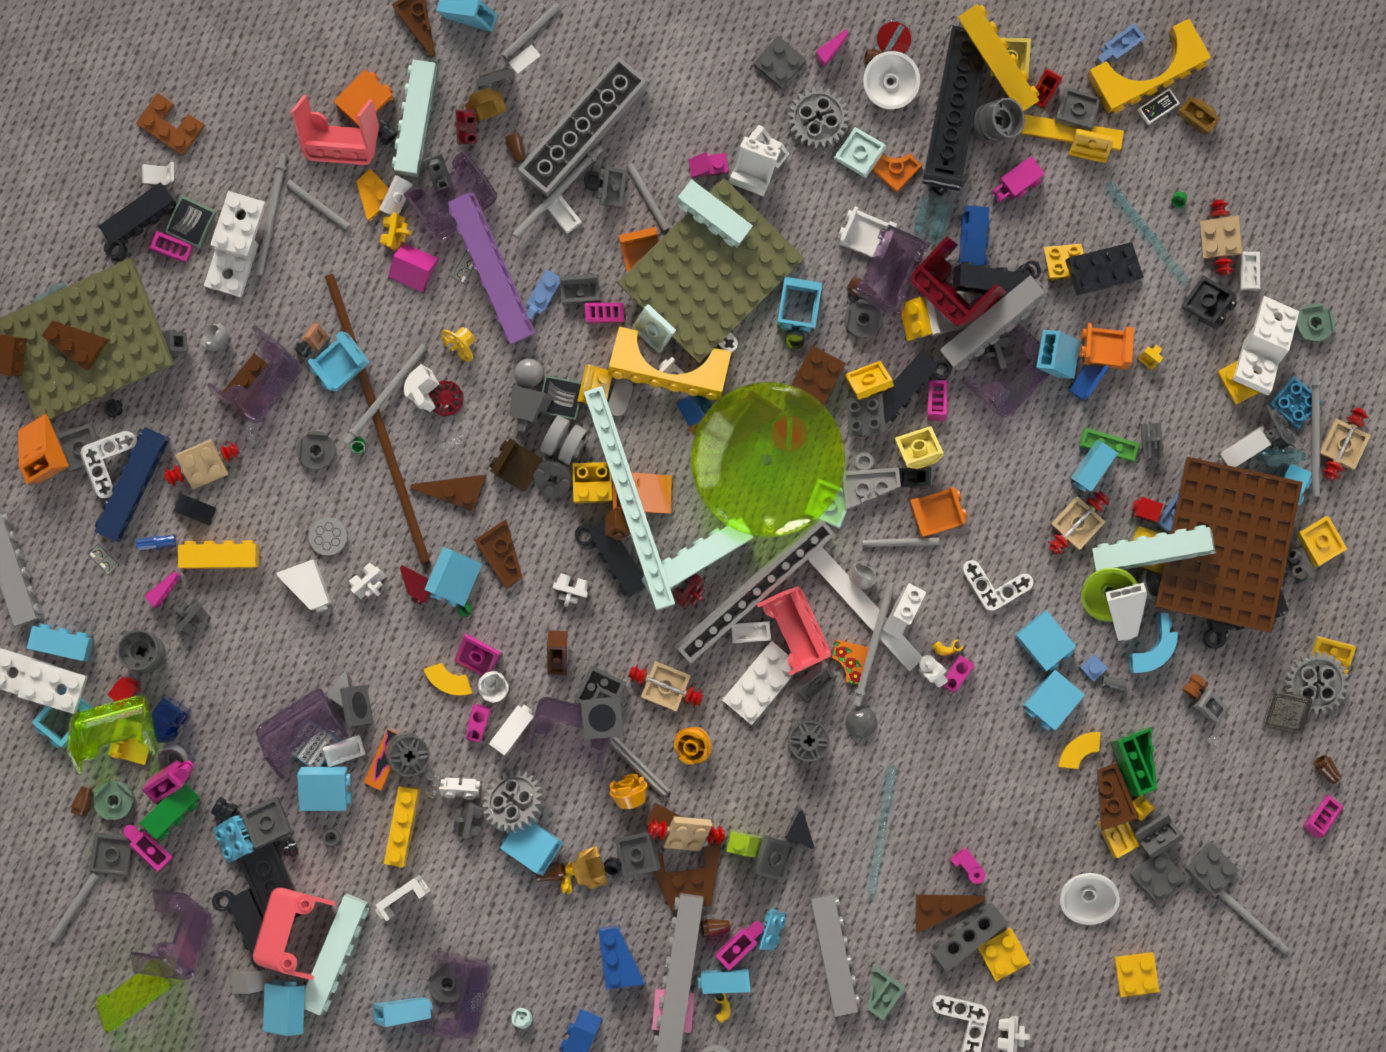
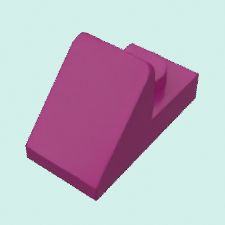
(708, 165)

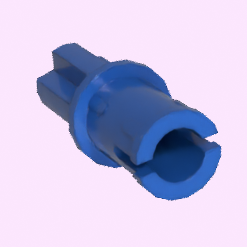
(156, 542)

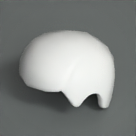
(493, 686)

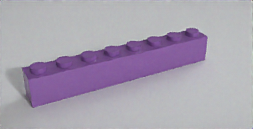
(491, 267)

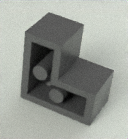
(597, 682)

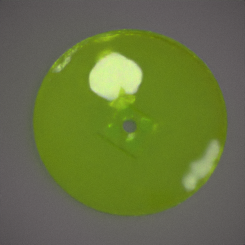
(803, 451)

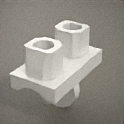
(369, 583)
(579, 590)
(932, 670)
(1011, 1025)

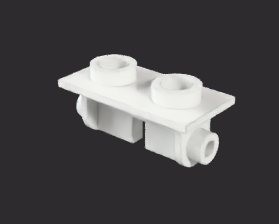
(451, 788)

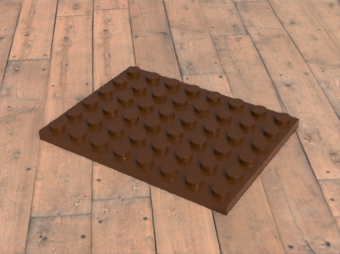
(1251, 534)

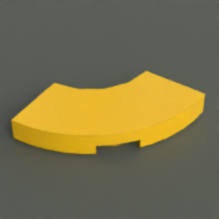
(448, 682)
(1078, 748)

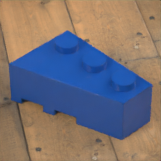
(973, 235)
(617, 960)
(581, 1032)

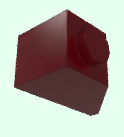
(415, 585)

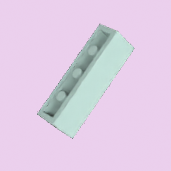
(714, 214)

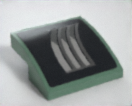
(191, 221)
(565, 397)

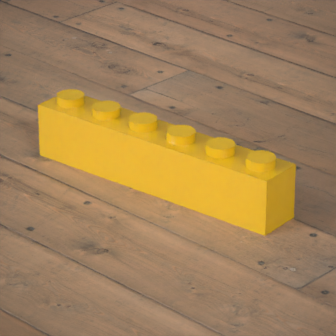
(997, 57)

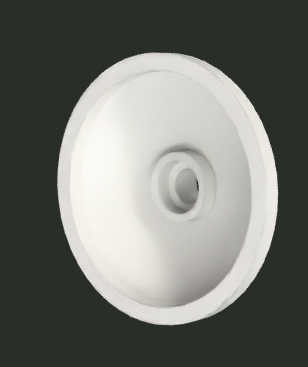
(902, 72)
(1092, 906)

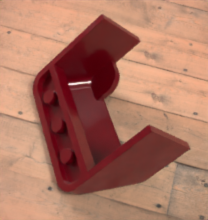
(930, 281)

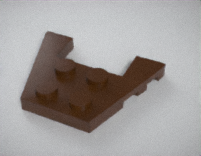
(691, 881)

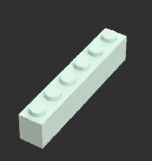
(415, 118)
(1155, 550)
(701, 554)
(333, 954)

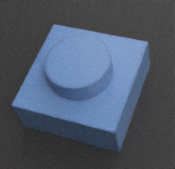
(1093, 667)

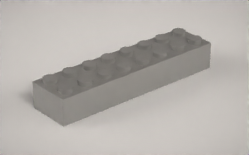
(583, 127)

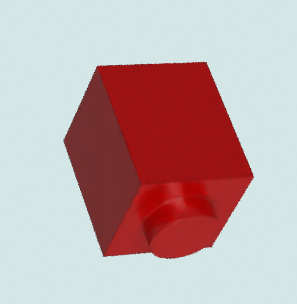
(1146, 509)
(124, 689)

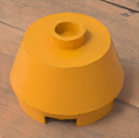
(692, 745)
(629, 792)

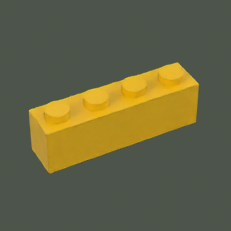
(218, 555)
(402, 826)

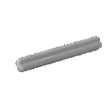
(638, 766)

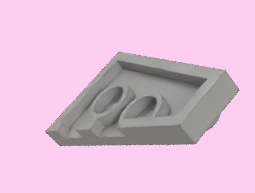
(868, 484)

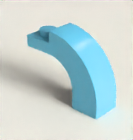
(1160, 652)

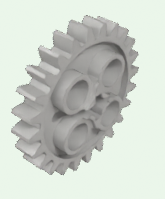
(810, 103)
(1334, 681)
(501, 816)

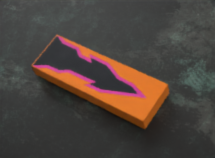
(379, 768)

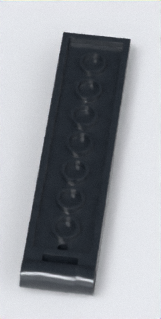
(954, 113)

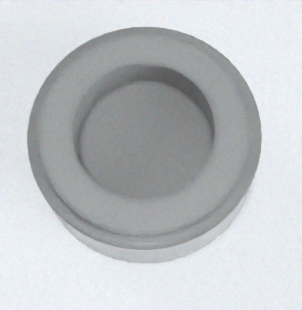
(863, 461)

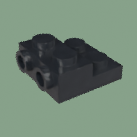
(1210, 302)

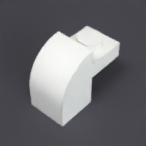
(761, 135)
(418, 386)

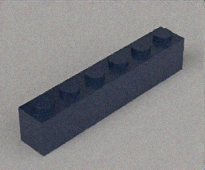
(131, 485)

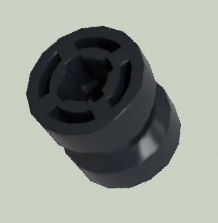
(385, 132)
(224, 809)

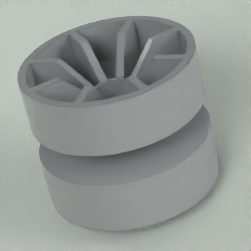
(568, 443)

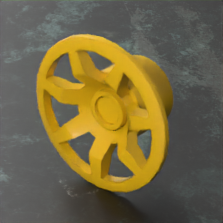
(461, 340)

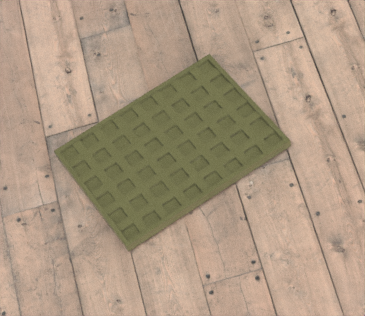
(705, 283)
(104, 304)

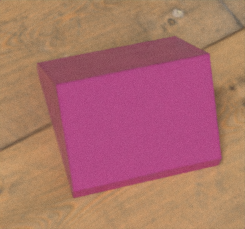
(412, 267)
(477, 655)

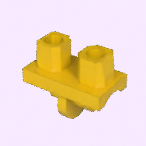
(397, 231)

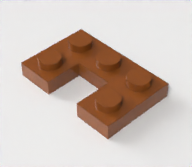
(178, 139)

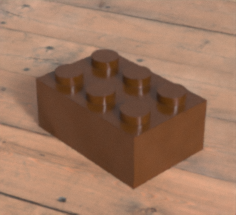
(818, 374)

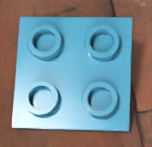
(231, 839)
(770, 937)

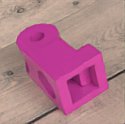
(958, 673)
(478, 722)
(973, 870)

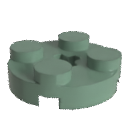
(1321, 314)
(116, 811)

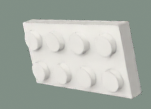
(760, 683)

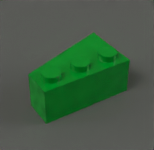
(1135, 761)
(170, 813)

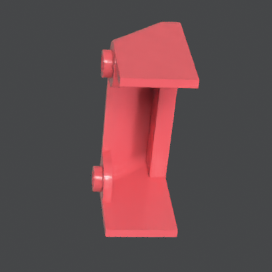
(336, 143)
(798, 628)
(276, 929)

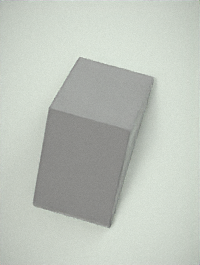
(342, 682)
(1210, 705)
(250, 981)

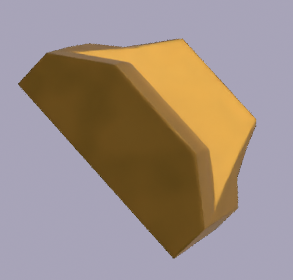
(486, 103)
(1199, 115)
(589, 869)

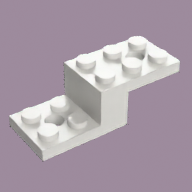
(234, 244)
(1266, 345)
(40, 680)

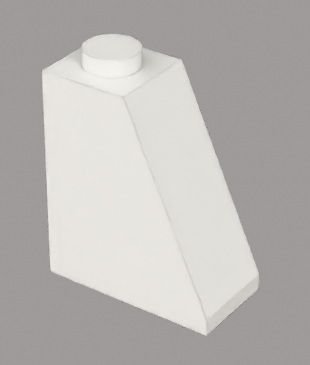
(1246, 447)
(307, 585)
(1127, 610)
(512, 729)

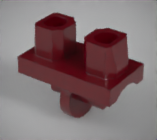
(465, 126)
(692, 592)

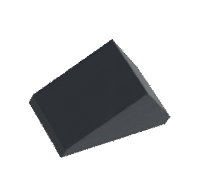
(915, 478)
(194, 509)

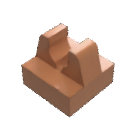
(315, 337)

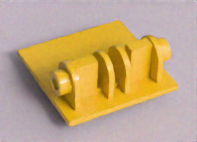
(1056, 258)
(130, 750)

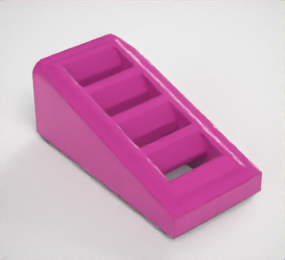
(828, 50)
(154, 247)
(589, 320)
(932, 411)
(160, 592)
(1323, 828)

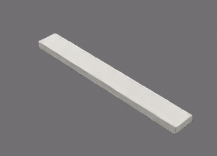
(862, 606)

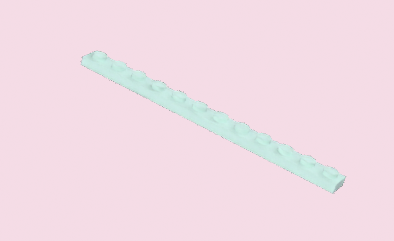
(629, 498)

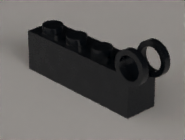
(134, 218)
(982, 278)
(911, 382)
(617, 557)
(1221, 628)
(246, 914)

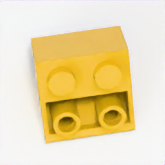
(592, 483)

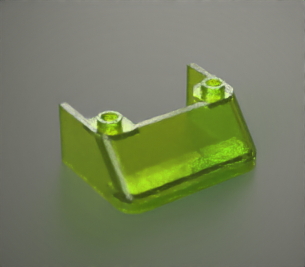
(109, 725)
(130, 998)

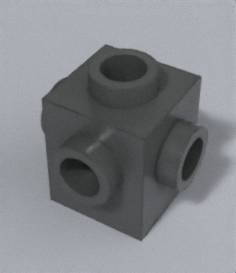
(176, 342)

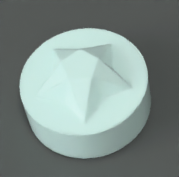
(521, 1018)

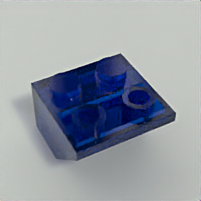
(168, 718)

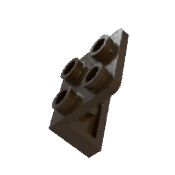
(515, 465)

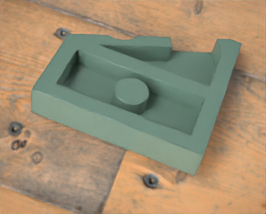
(883, 993)

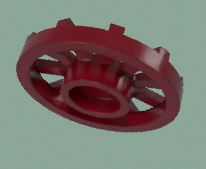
(446, 398)

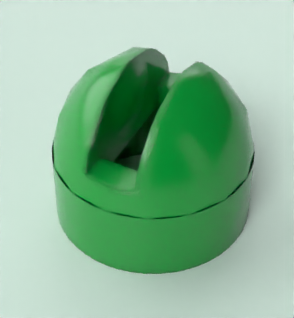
(1177, 203)
(358, 445)
(468, 606)

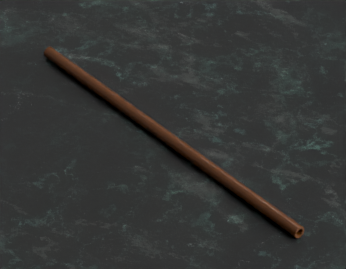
(380, 428)

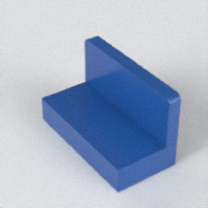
(1087, 381)
(694, 408)

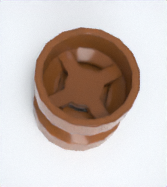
(1195, 685)

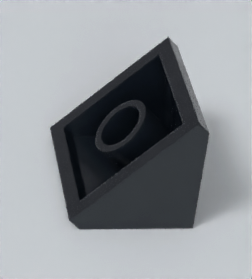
(799, 830)

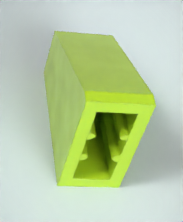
(743, 843)

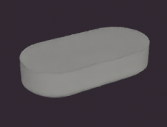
(620, 397)

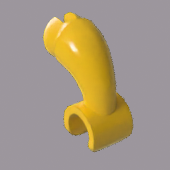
(945, 651)
(566, 883)
(725, 1012)

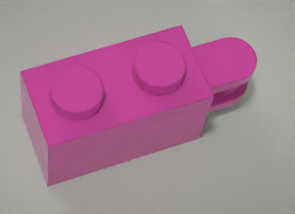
(1019, 180)
(167, 780)
(147, 848)
(739, 945)

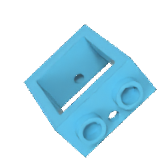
(799, 285)
(41, 728)

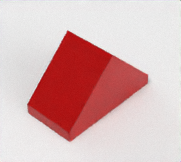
(1047, 86)

